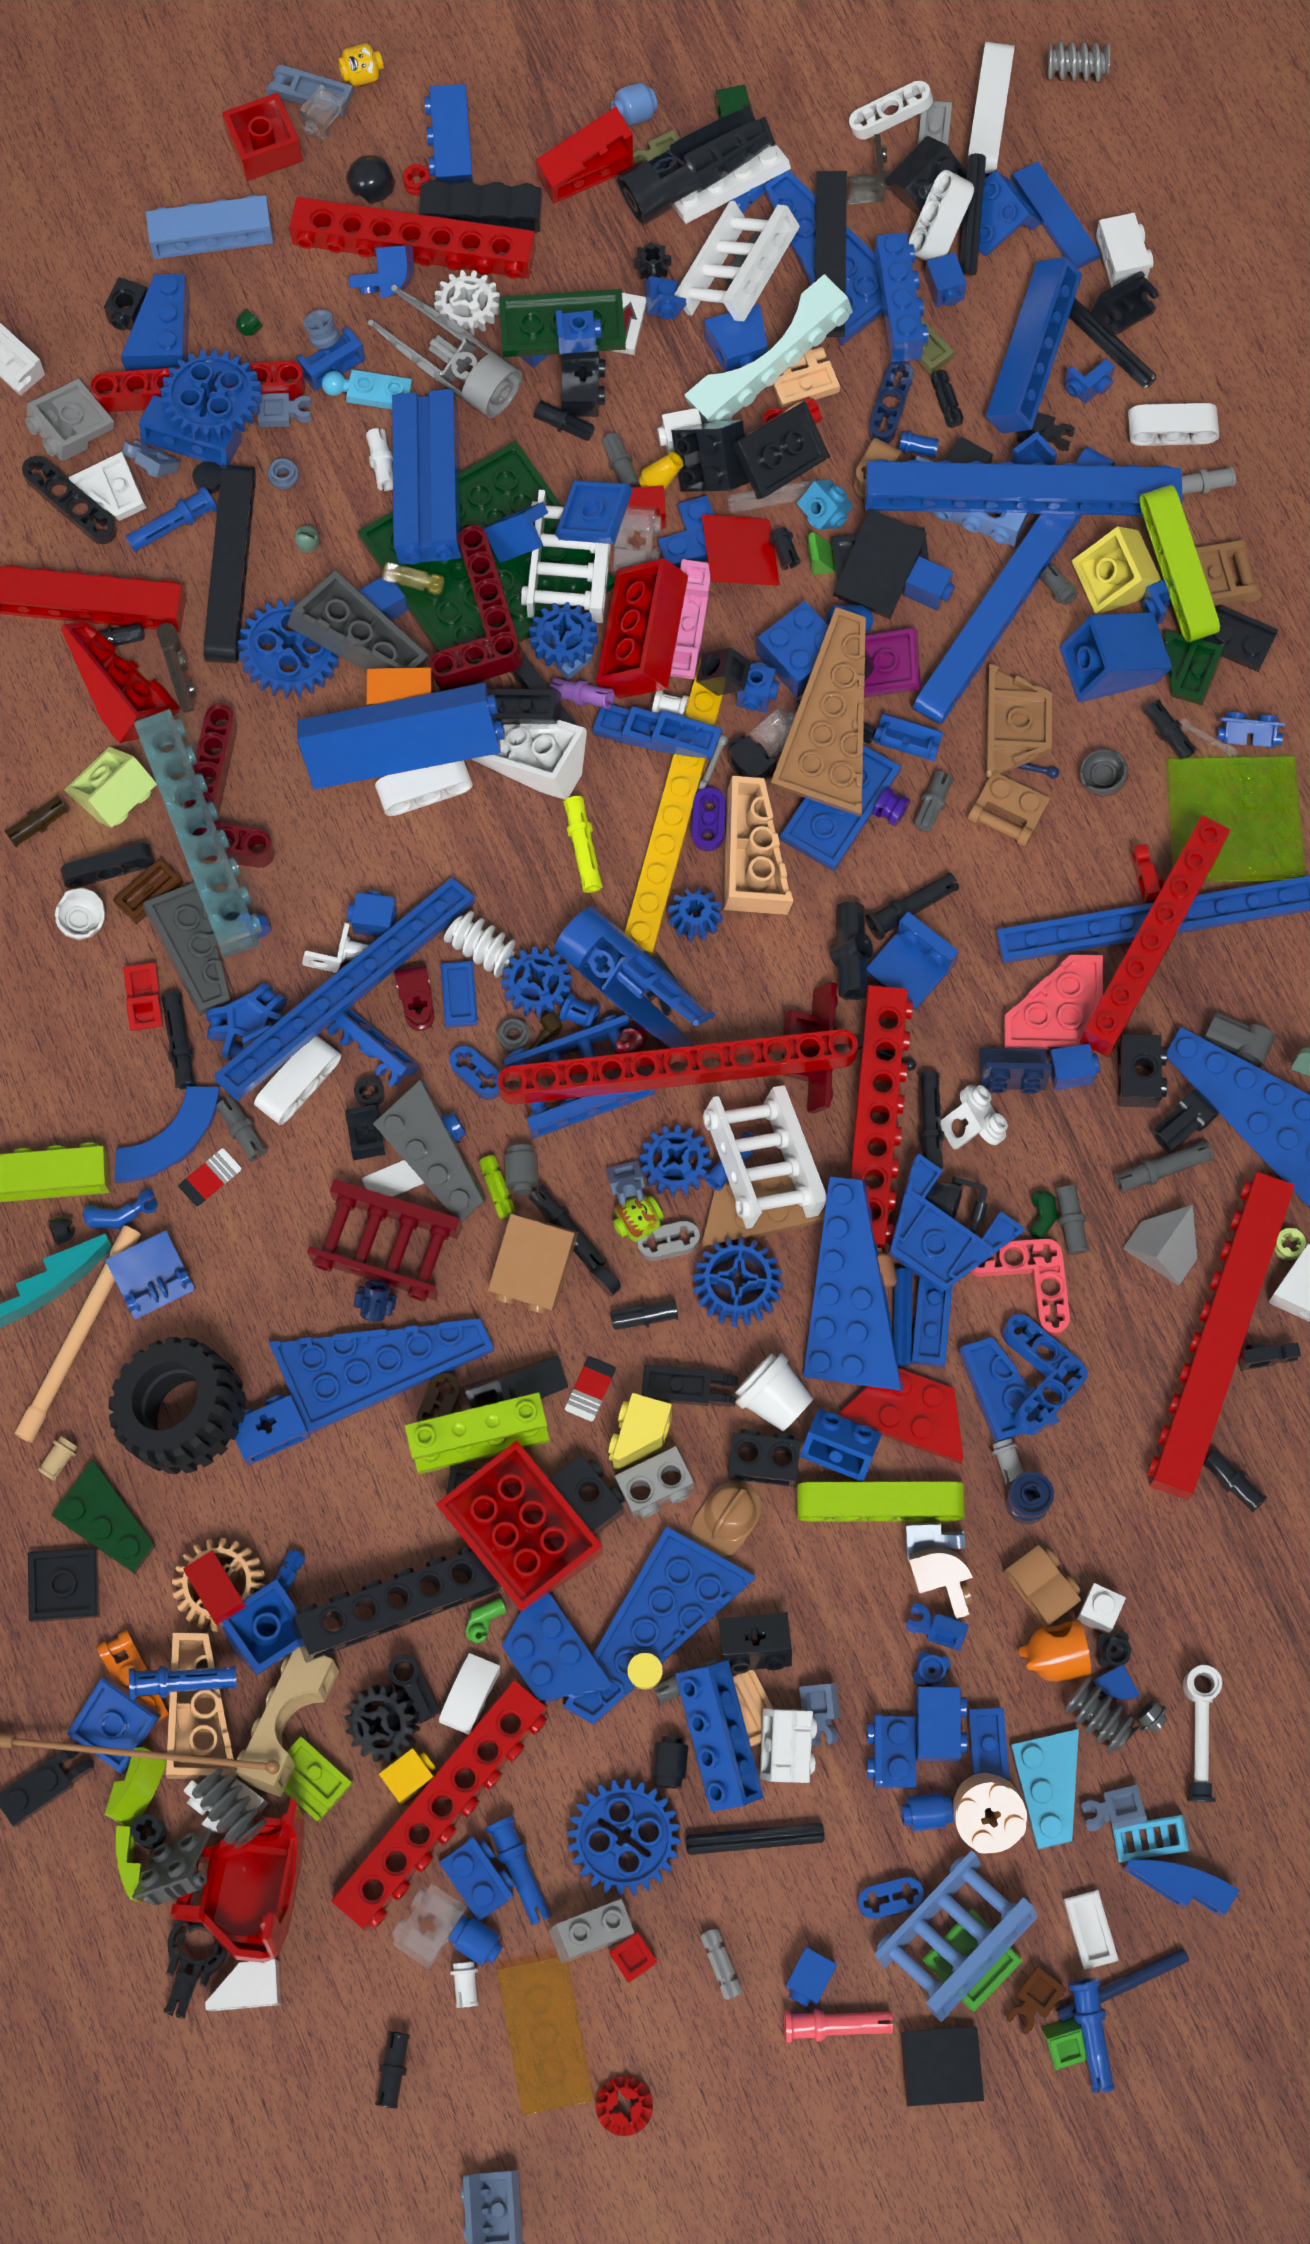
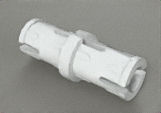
(381, 458)

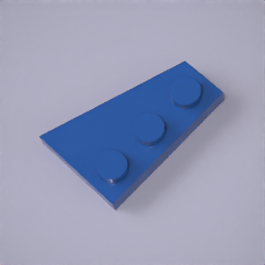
(997, 1387)

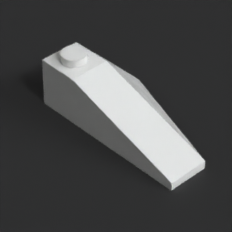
(541, 756)

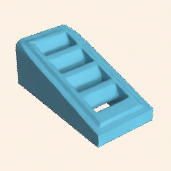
(1181, 1833)

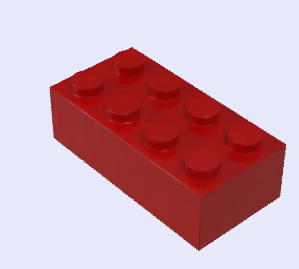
(642, 628)

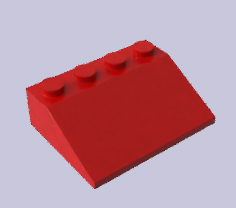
(520, 1527)

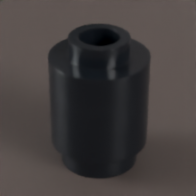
(669, 1762)

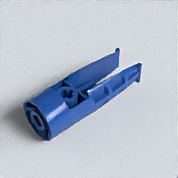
(626, 974)

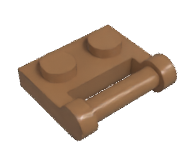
(1219, 574)
(1013, 801)

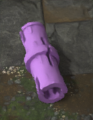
(584, 694)

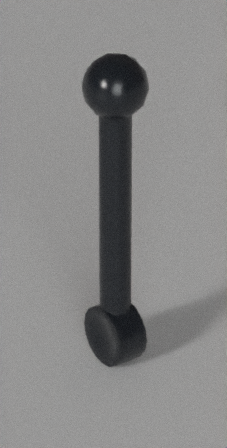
(911, 1062)

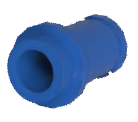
(918, 444)

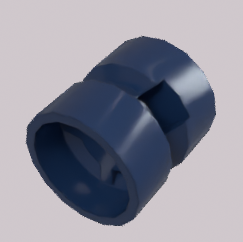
(1029, 1497)

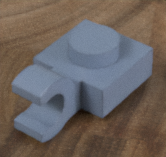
(929, 1535)

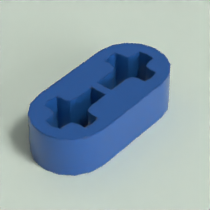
(471, 1078)
(889, 1889)

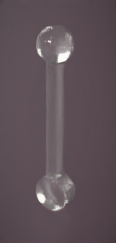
(1229, 750)

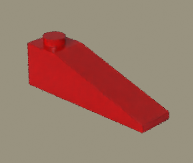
(113, 683)

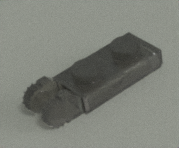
(176, 665)

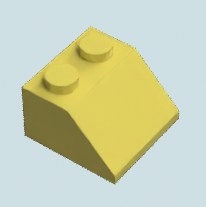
(1116, 570)

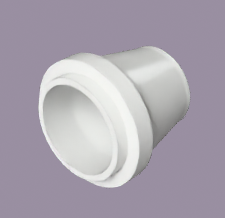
(774, 1392)

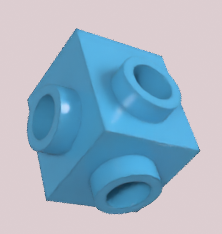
(825, 505)

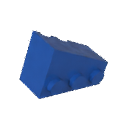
(161, 326)

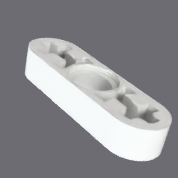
(913, 108)

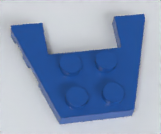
(934, 1242)

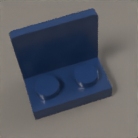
(1013, 1069)

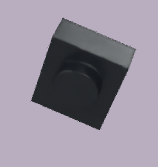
(364, 1137)

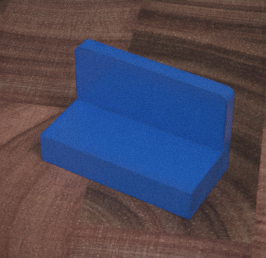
(516, 533)

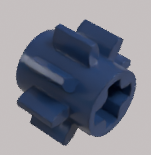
(375, 1300)

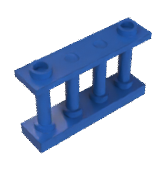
(575, 1110)

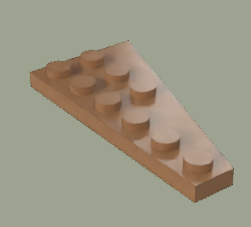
(826, 737)

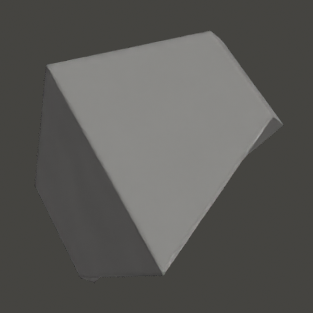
(1166, 1243)

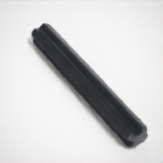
(973, 216)
(1112, 346)
(755, 1838)

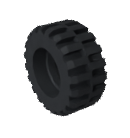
(147, 1383)

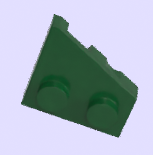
(1192, 666)

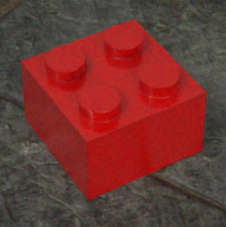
(262, 136)

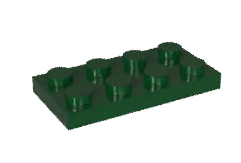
(530, 320)

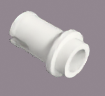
(465, 1984)

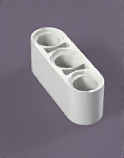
(941, 215)
(1173, 424)
(422, 787)
(297, 1080)

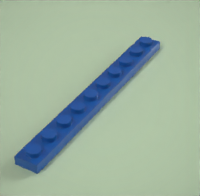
(1123, 924)
(344, 989)

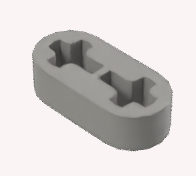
(673, 1248)

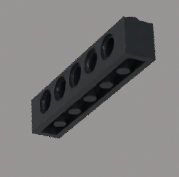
(317, 1641)

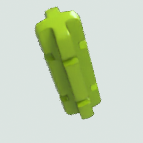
(496, 1186)

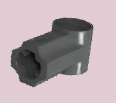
(1247, 1041)

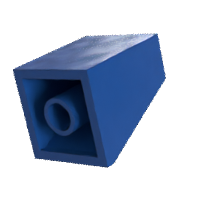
(1115, 655)

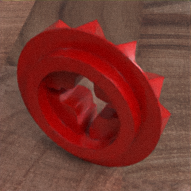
(640, 2112)

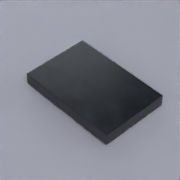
(781, 450)
(879, 564)

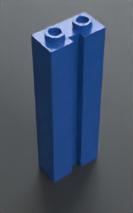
(426, 477)
(400, 736)

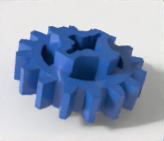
(551, 628)
(527, 989)
(684, 1171)

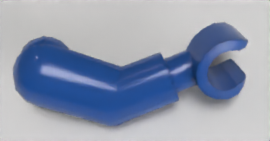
(116, 1219)

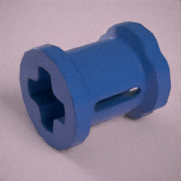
(572, 1005)

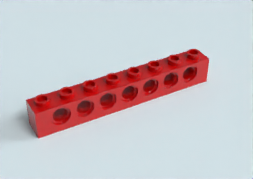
(403, 226)
(1155, 936)
(880, 1004)
(351, 1897)

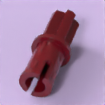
(631, 1039)

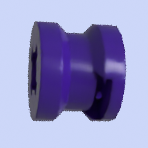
(891, 806)

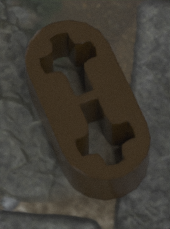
(433, 1394)

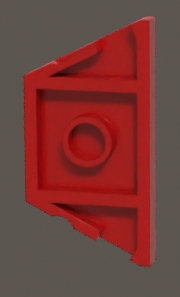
(918, 1416)

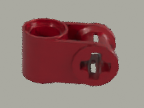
(415, 994)

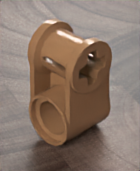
(877, 450)

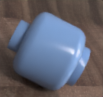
(635, 103)

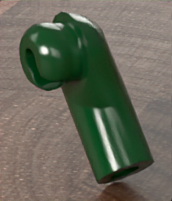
(1047, 1213)

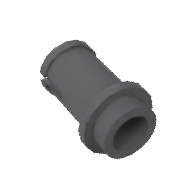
(1059, 585)

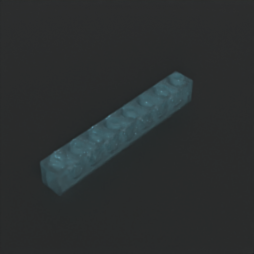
(154, 734)

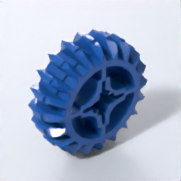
(750, 1282)

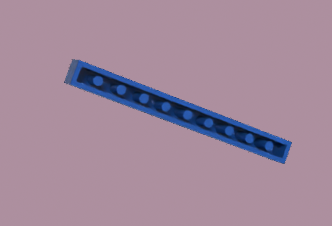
(1013, 487)

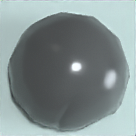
(1104, 772)

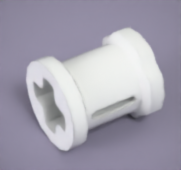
(669, 703)

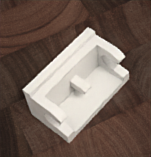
(18, 364)

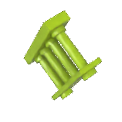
(477, 1433)

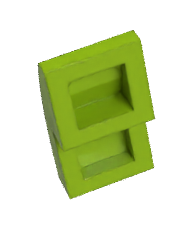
(133, 1795)
(128, 1870)

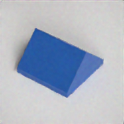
(263, 1629)

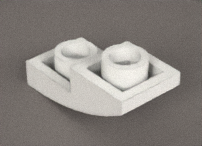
(469, 1694)

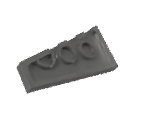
(423, 1141)

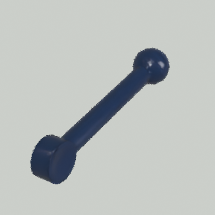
(1052, 772)

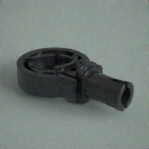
(185, 1983)

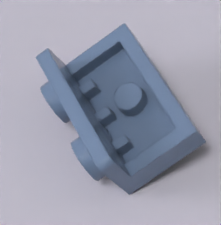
(492, 2208)

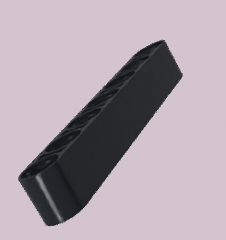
(229, 564)

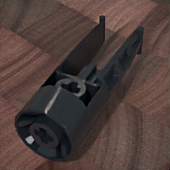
(693, 163)

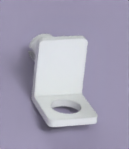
(347, 950)

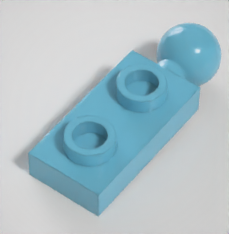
(366, 387)

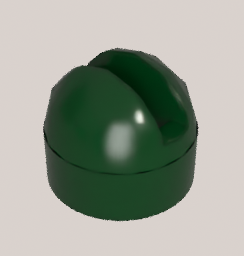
(248, 323)

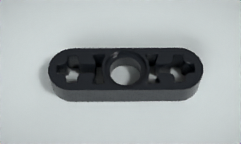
(107, 865)

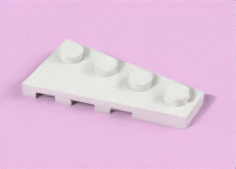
(755, 172)

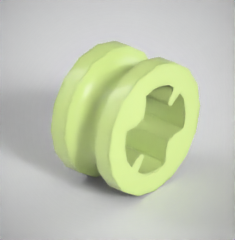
(1293, 1235)

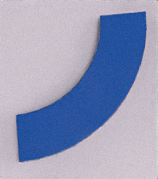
(174, 1142)

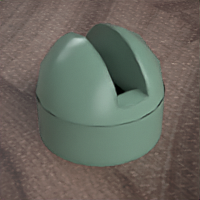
(304, 542)

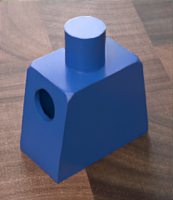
(736, 341)

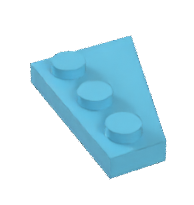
(1048, 1784)

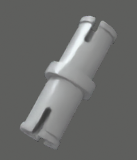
(1205, 480)

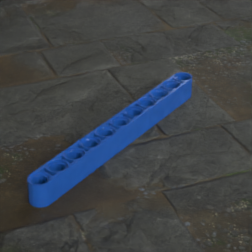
(998, 608)

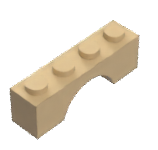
(298, 1686)

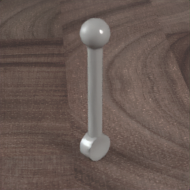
(723, 741)

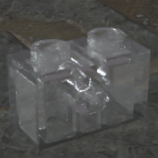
(641, 520)
(427, 1947)

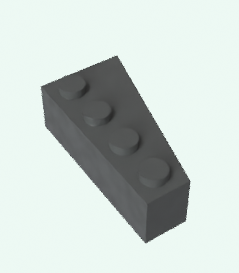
(353, 627)

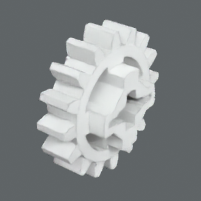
(468, 300)

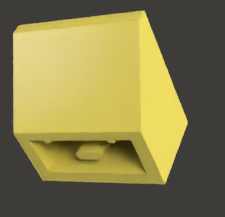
(642, 1433)

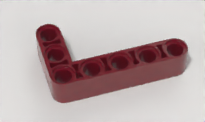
(491, 612)
(218, 767)

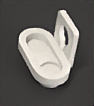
(980, 1116)

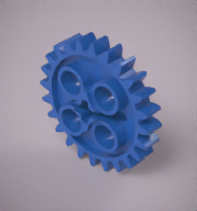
(185, 388)
(268, 664)
(605, 1864)

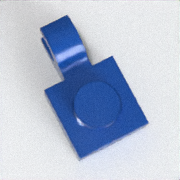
(940, 1629)

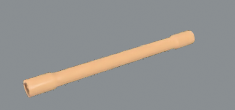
(37, 1410)

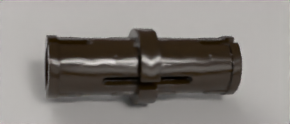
(36, 821)

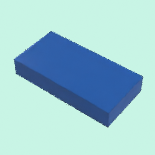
(459, 994)

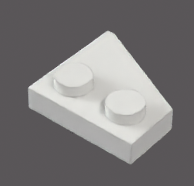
(111, 486)

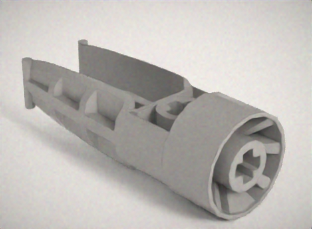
(487, 386)

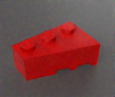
(587, 157)

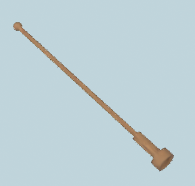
(11, 1741)

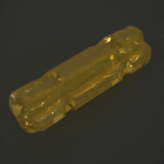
(413, 578)

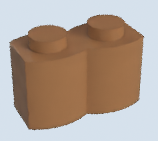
(1042, 1585)

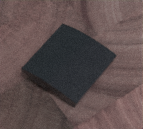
(942, 2066)

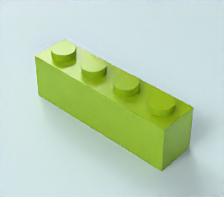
(54, 1172)

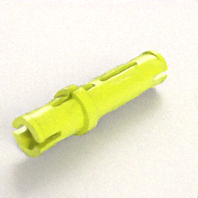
(580, 832)

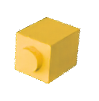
(408, 1775)

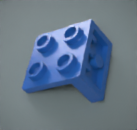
(1002, 212)
(913, 960)

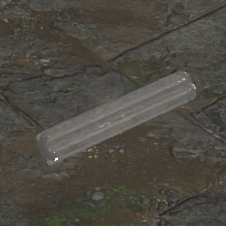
(788, 493)

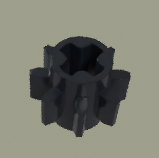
(652, 261)

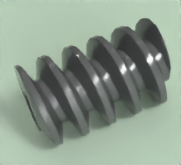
(1100, 1716)
(228, 1808)

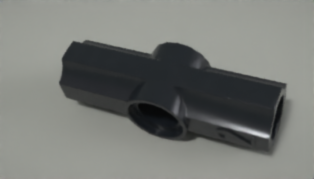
(851, 950)

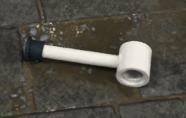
(1201, 1788)

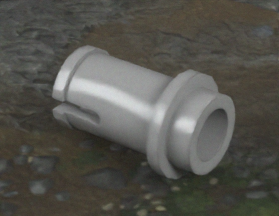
(1008, 1459)

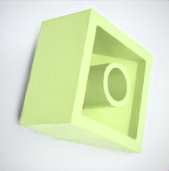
(111, 786)

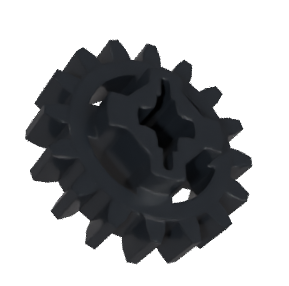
(385, 1722)

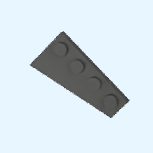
(190, 945)

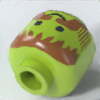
(637, 1218)

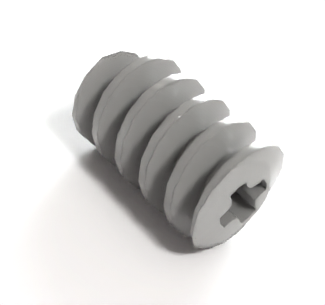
(1078, 61)

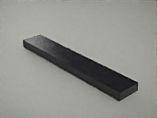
(831, 231)

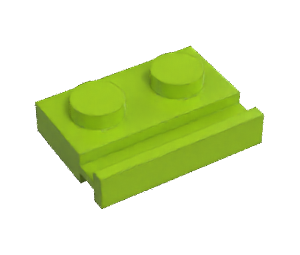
(314, 1781)

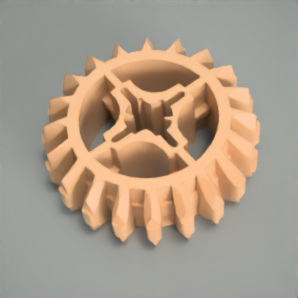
(222, 1552)

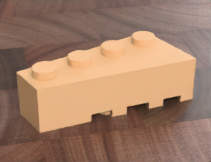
(753, 860)
(196, 1717)

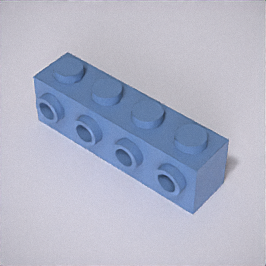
(209, 227)

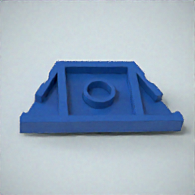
(553, 1654)

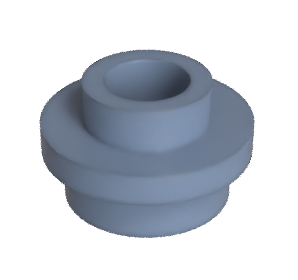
(283, 466)

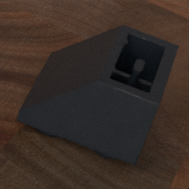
(918, 171)
(709, 456)

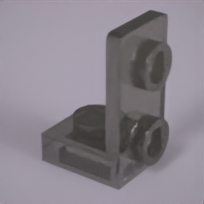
(866, 187)

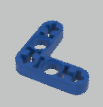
(1053, 1369)

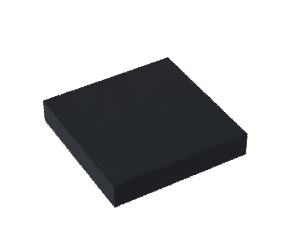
(63, 1584)

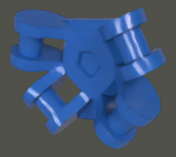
(245, 1018)

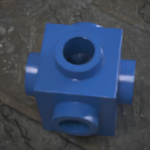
(759, 688)

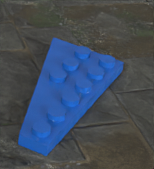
(861, 270)
(850, 1309)
(361, 1369)
(665, 1607)

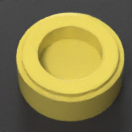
(645, 1671)

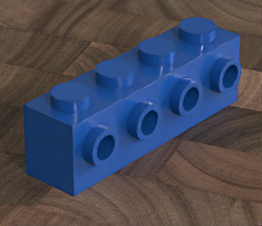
(899, 297)
(719, 1736)

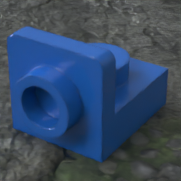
(661, 298)
(1156, 599)

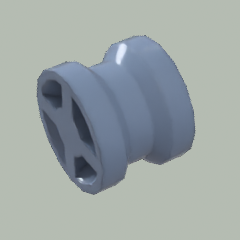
(321, 329)

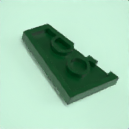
(103, 1519)

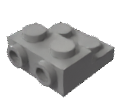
(67, 420)

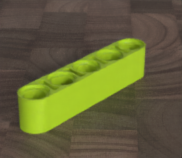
(1179, 563)
(880, 1501)

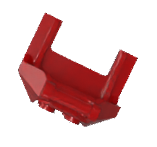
(250, 1889)

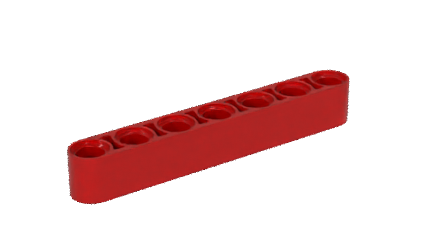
(151, 380)

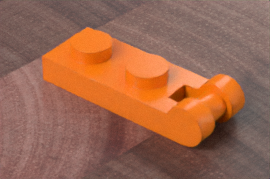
(120, 1671)

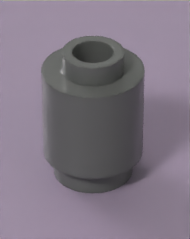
(521, 1169)

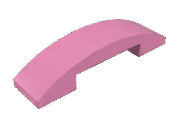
(692, 619)

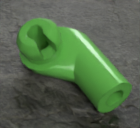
(480, 1619)

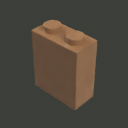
(532, 1263)

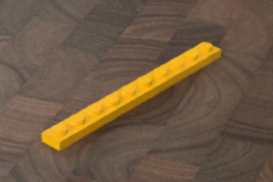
(670, 829)

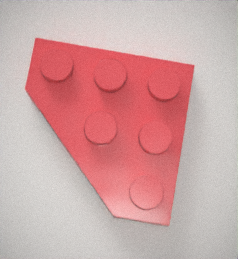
(1058, 1007)

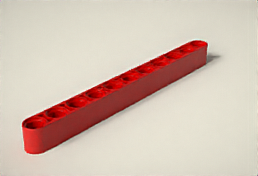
(664, 1077)

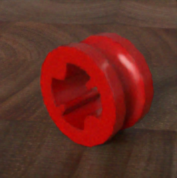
(415, 170)

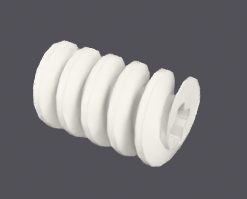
(480, 943)

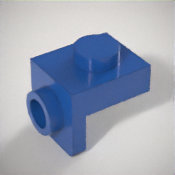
(1087, 387)

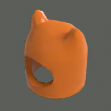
(1058, 1652)

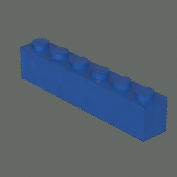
(1034, 345)

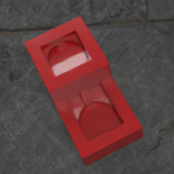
(143, 996)

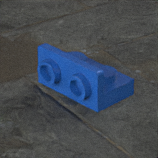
(893, 1752)
(477, 1879)

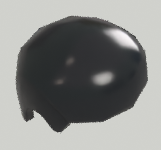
(370, 178)

